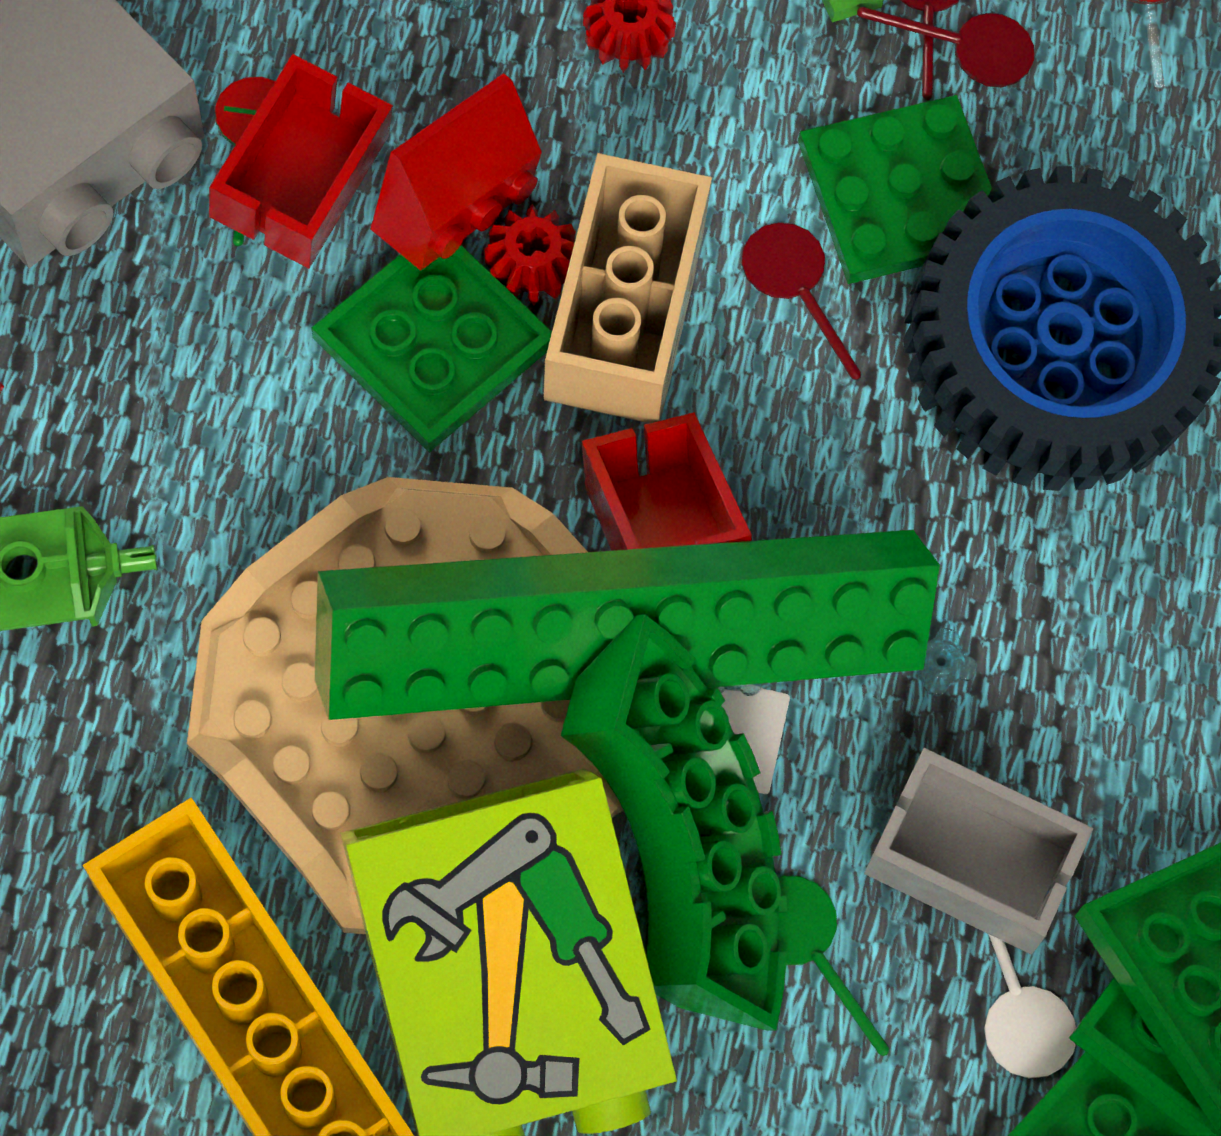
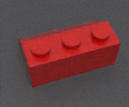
(457, 175)

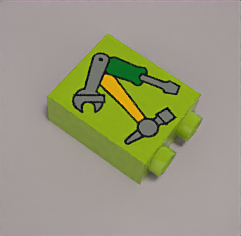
(511, 961)

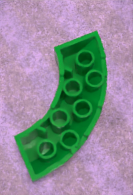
(694, 821)

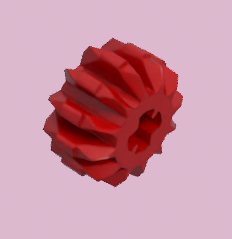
(629, 30)
(531, 253)

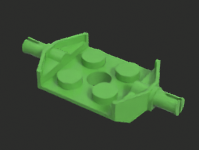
(73, 568)

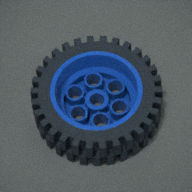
(1118, 261)

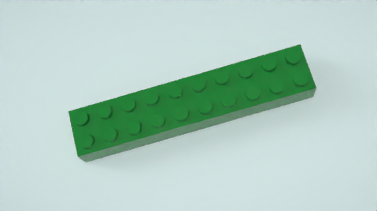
(534, 623)

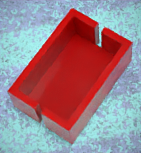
(299, 161)
(677, 501)

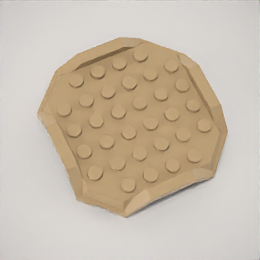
(262, 715)

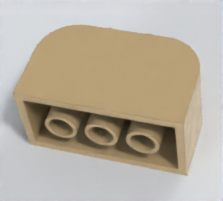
(627, 289)

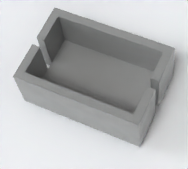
(979, 851)

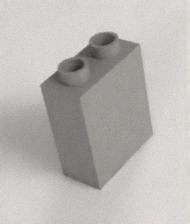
(84, 121)

